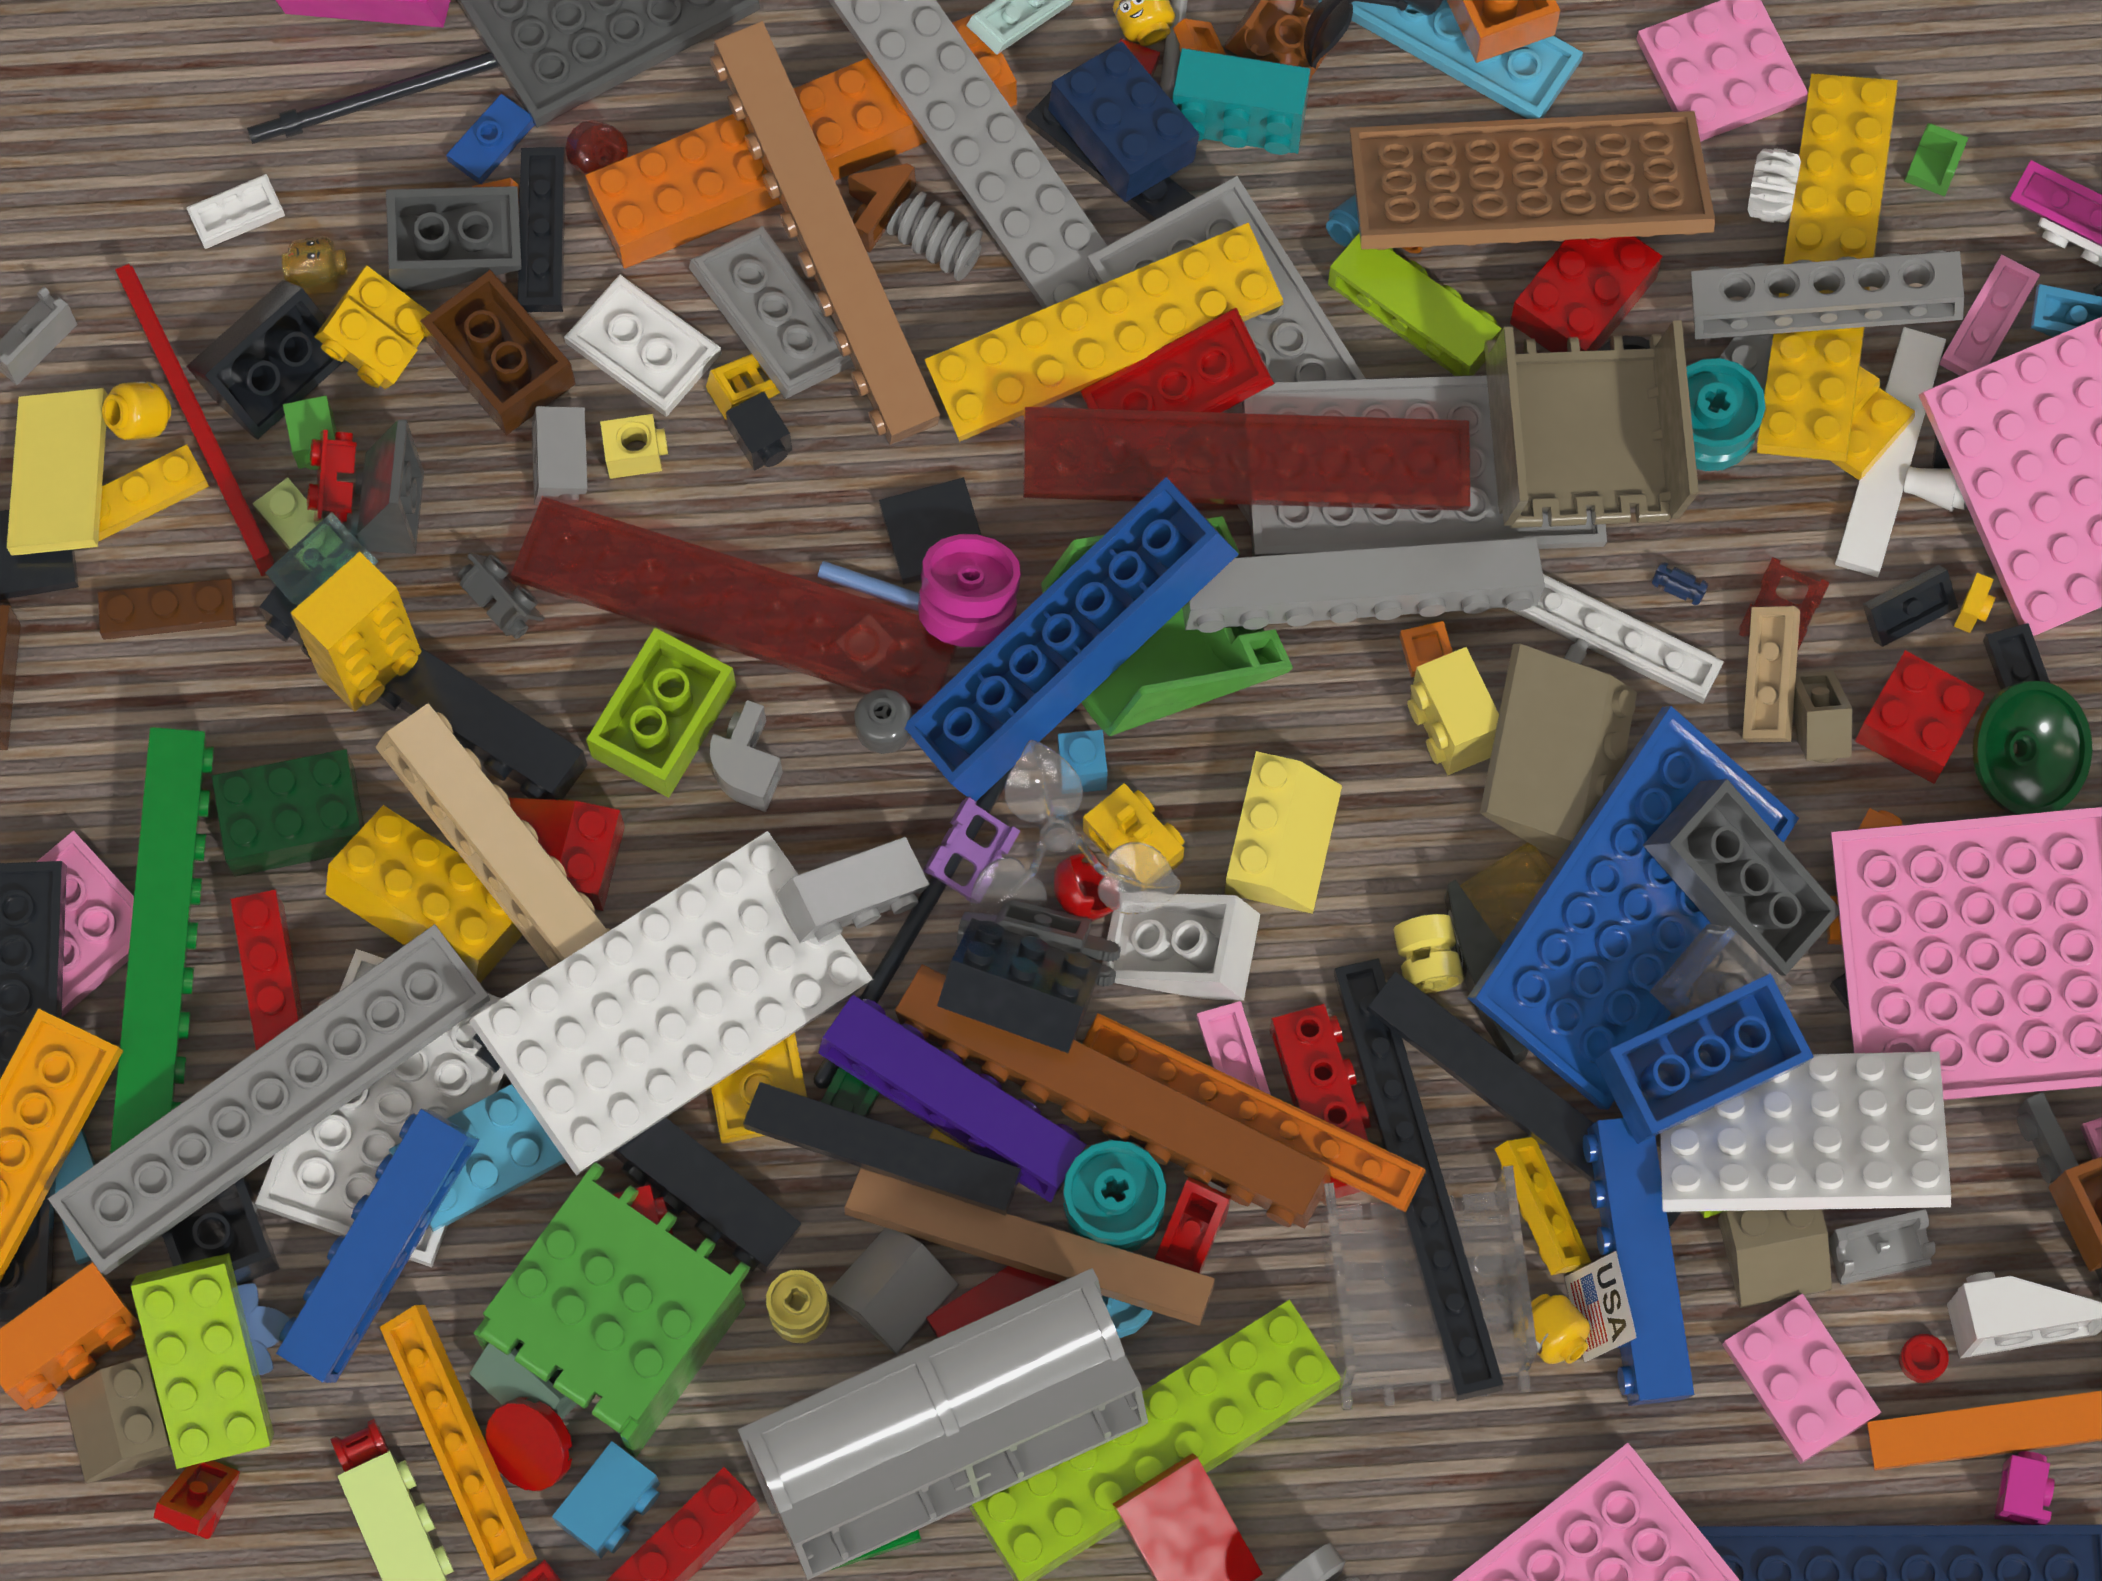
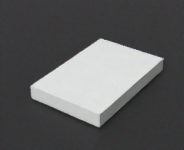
(643, 345)

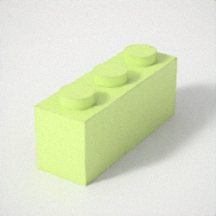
(392, 1522)

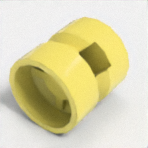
(1428, 954)
(798, 1306)

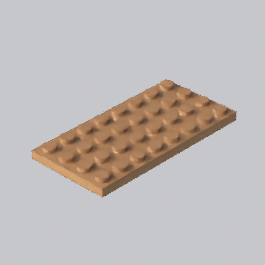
(1530, 180)

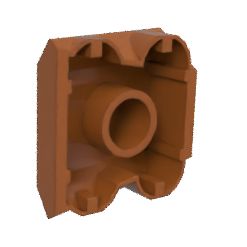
(1273, 33)

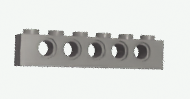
(1845, 308)

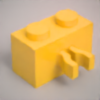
(1130, 818)

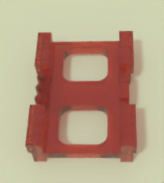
(1769, 598)

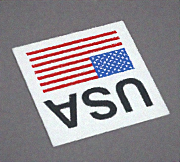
(1603, 1301)

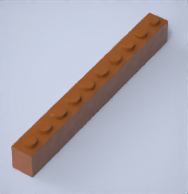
(1128, 1108)

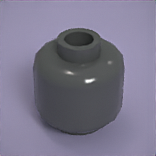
(882, 721)

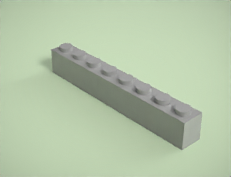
(1369, 584)

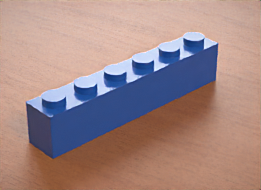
(1635, 1226)
(376, 1246)

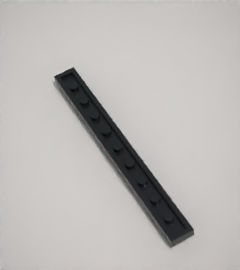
(1430, 1214)

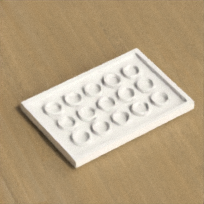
(1818, 1138)
(336, 1161)

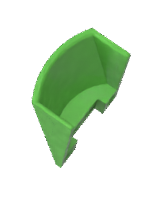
(1177, 664)

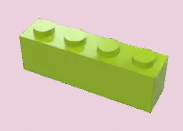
(1414, 306)

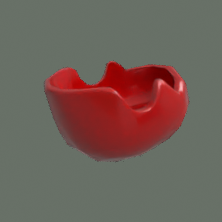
(1077, 888)

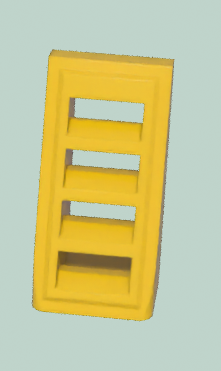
(729, 389)

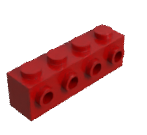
(1318, 1075)

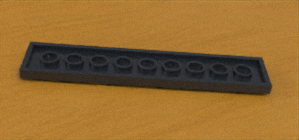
(29, 980)

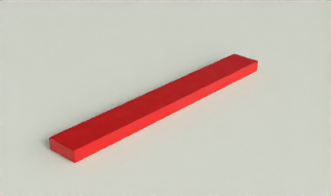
(195, 418)

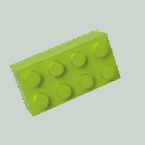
(202, 1360)

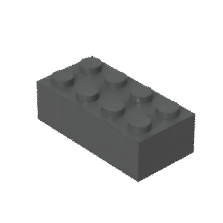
(1742, 874)

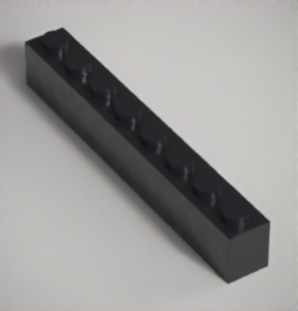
(480, 720)
(702, 1187)

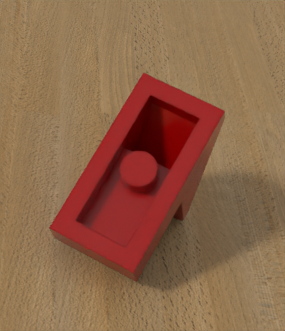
(1193, 1226)
(198, 1498)

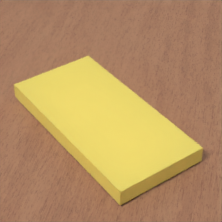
(57, 472)

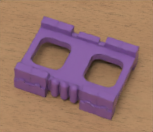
(958, 842)

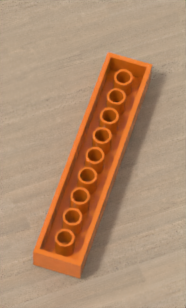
(713, 181)

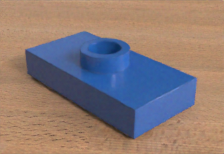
(490, 139)

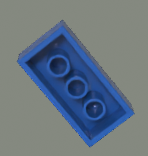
(1703, 1058)

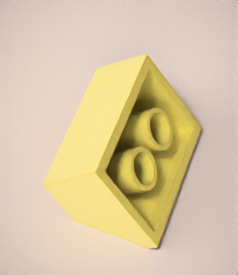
(1283, 834)

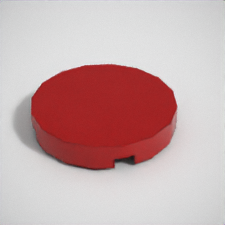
(529, 1444)

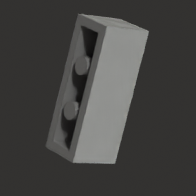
(853, 891)

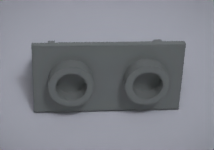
(513, 603)

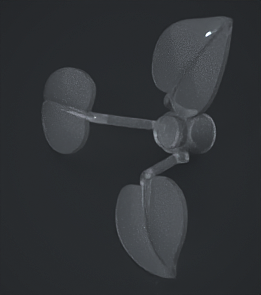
(1049, 792)

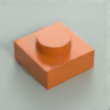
(1198, 36)
(1424, 644)

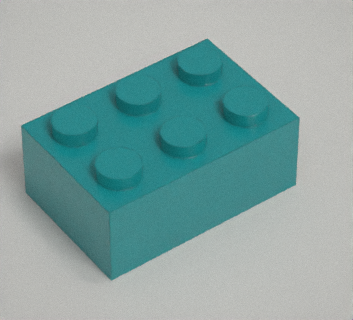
(1243, 100)

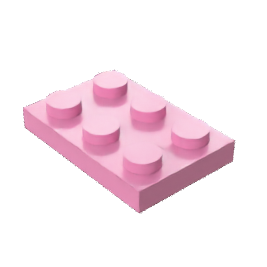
(1801, 1378)

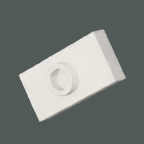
(235, 211)

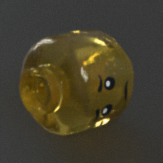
(314, 265)

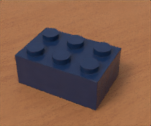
(1123, 121)

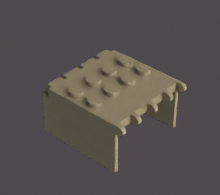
(1591, 431)

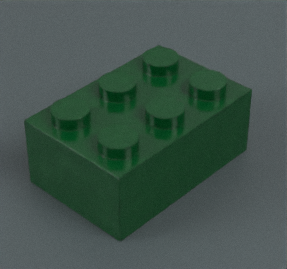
(287, 811)

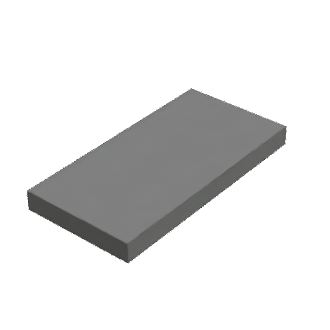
(771, 311)

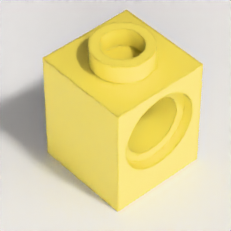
(620, 433)

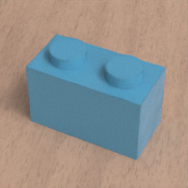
(608, 1501)

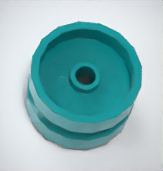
(1724, 412)
(1118, 1170)

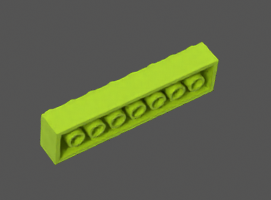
(1202, 1409)

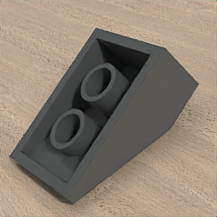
(451, 235)
(390, 493)

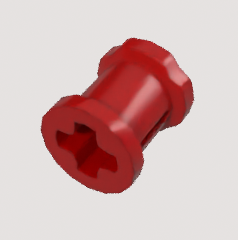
(360, 1446)

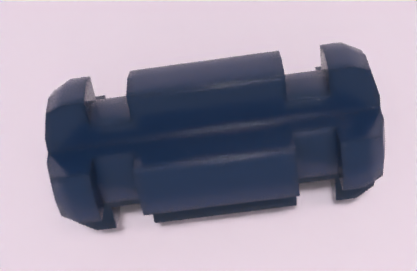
(1680, 583)

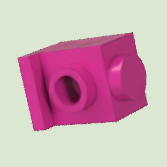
(2025, 1490)

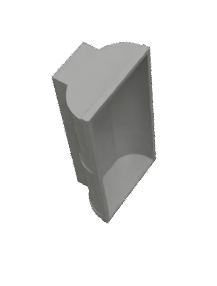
(946, 1424)

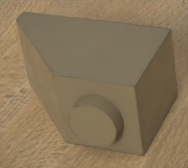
(1822, 717)

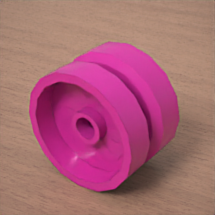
(968, 589)

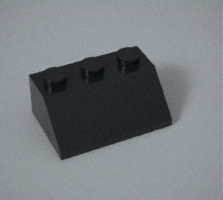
(266, 359)

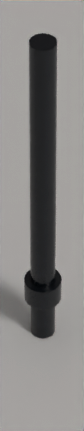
(293, 122)

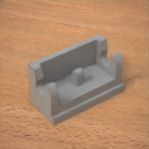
(35, 336)
(559, 453)
(1881, 1247)

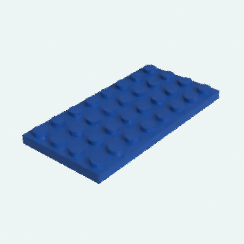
(1610, 915)

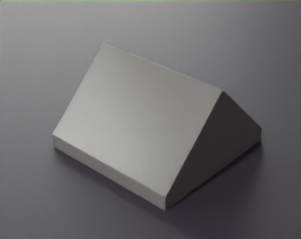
(893, 1288)

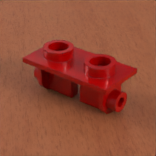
(332, 458)

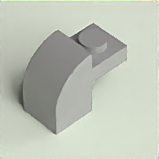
(741, 769)

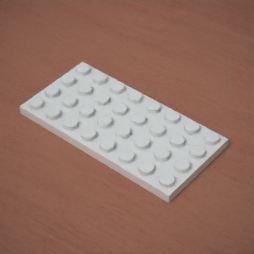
(665, 1005)

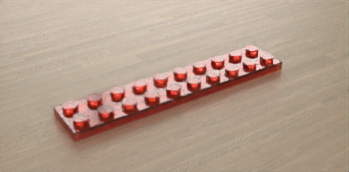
(1247, 458)
(731, 603)

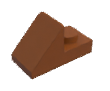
(881, 196)

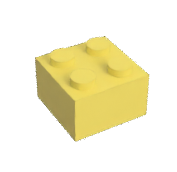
(1454, 710)

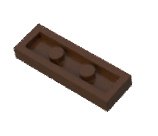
(167, 609)

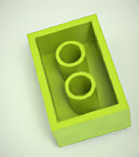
(661, 712)

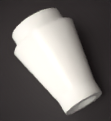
(1935, 486)

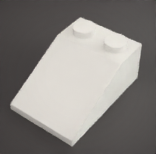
(1187, 946)
(2016, 1313)

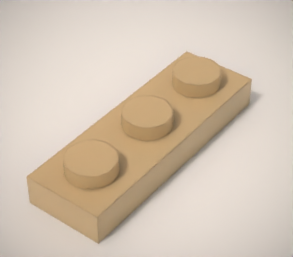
(1771, 674)

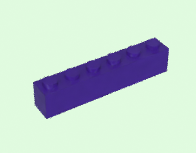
(950, 1096)

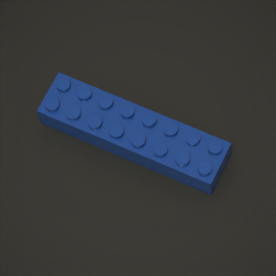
(1070, 639)

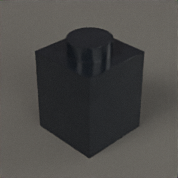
(759, 431)

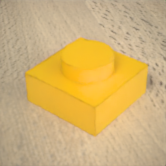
(1976, 603)

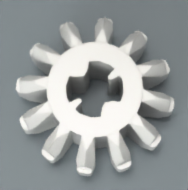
(1773, 185)

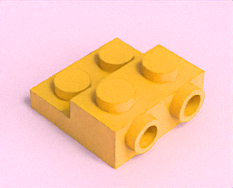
(374, 329)
(1875, 425)

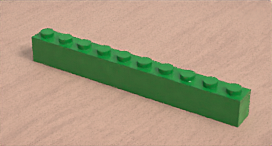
(162, 930)

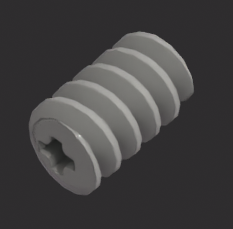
(936, 235)

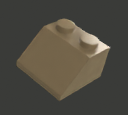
(1776, 1254)
(118, 1420)

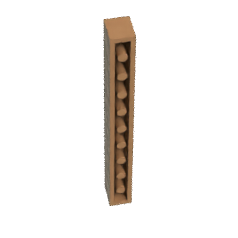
(825, 233)

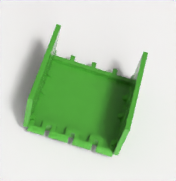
(614, 1309)

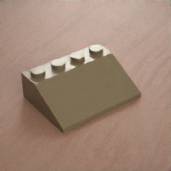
(1554, 747)

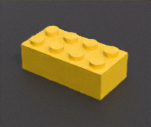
(357, 632)
(410, 882)

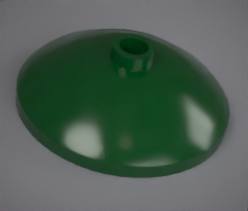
(2050, 753)

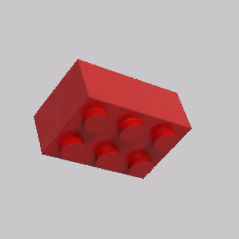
(1585, 291)

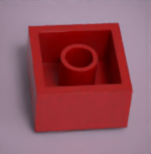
(1919, 717)

